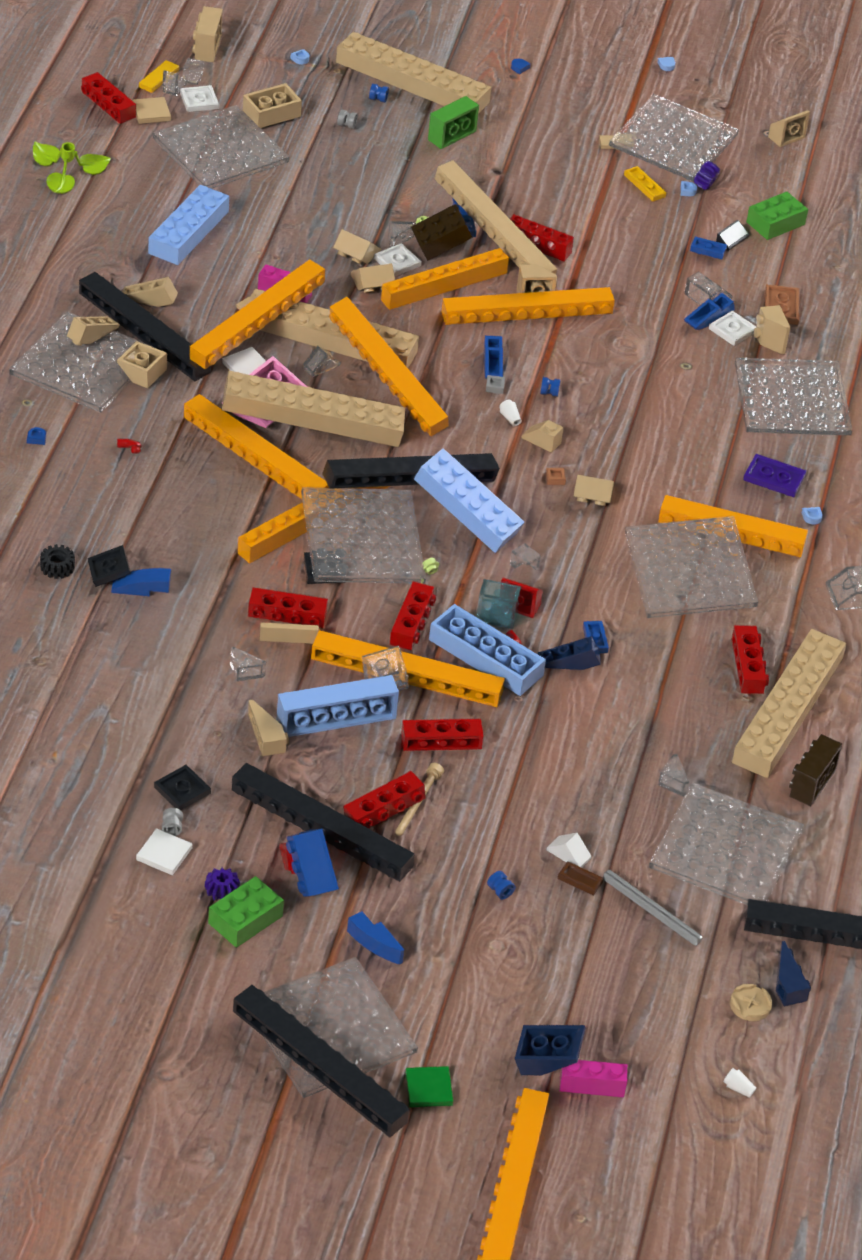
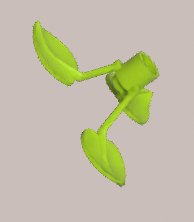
(62, 183)

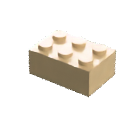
(207, 34)
(272, 105)

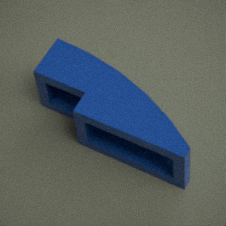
(710, 311)
(493, 356)
(143, 581)
(375, 938)

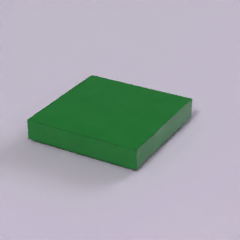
(429, 1086)

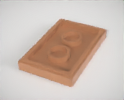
(787, 299)

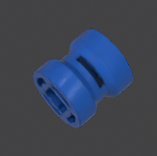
(379, 93)
(554, 388)
(503, 887)

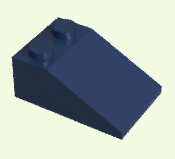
(548, 1048)

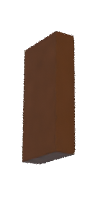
(580, 878)

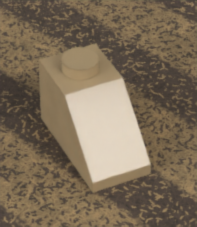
(545, 435)

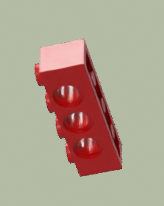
(108, 97)
(546, 239)
(287, 607)
(412, 616)
(749, 659)
(442, 734)
(386, 800)

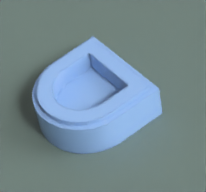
(300, 57)
(666, 63)
(688, 188)
(812, 515)

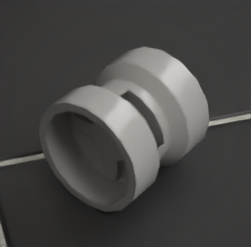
(347, 119)
(172, 821)

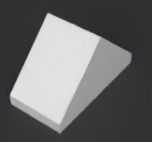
(570, 849)

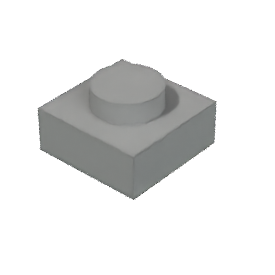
(495, 384)

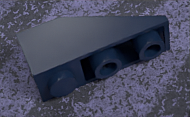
(573, 655)
(790, 982)

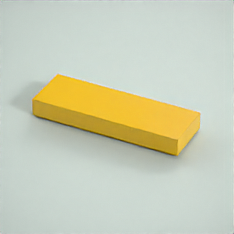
(155, 78)
(645, 183)

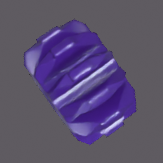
(706, 175)
(221, 883)

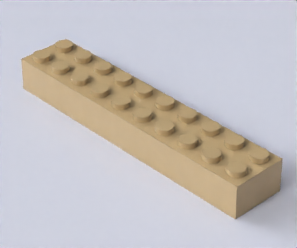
(409, 72)
(313, 327)
(313, 408)
(788, 703)

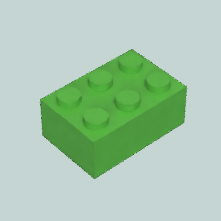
(453, 122)
(777, 215)
(246, 911)

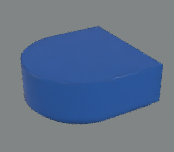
(519, 65)
(36, 436)

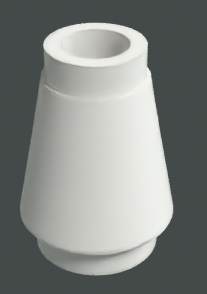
(510, 412)
(739, 1082)

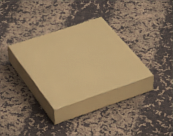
(152, 110)

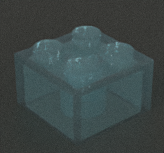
(498, 603)

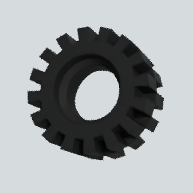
(57, 554)

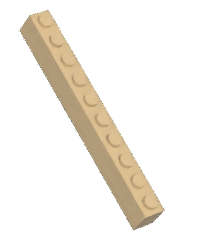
(490, 217)

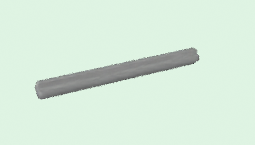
(652, 907)

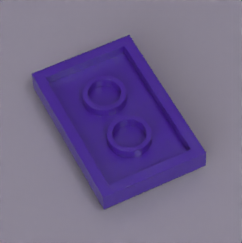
(774, 475)

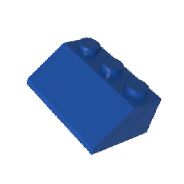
(312, 862)

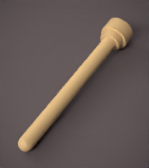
(434, 773)

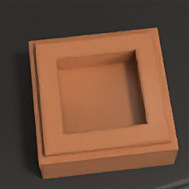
(555, 476)

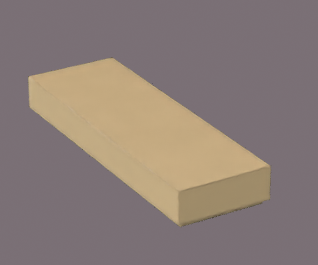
(288, 632)

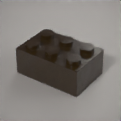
(441, 232)
(815, 769)

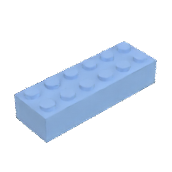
(188, 224)
(469, 500)
(487, 649)
(338, 706)

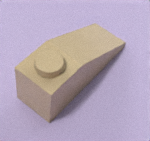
(153, 293)
(89, 329)
(267, 730)

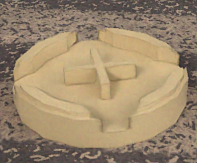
(751, 1002)

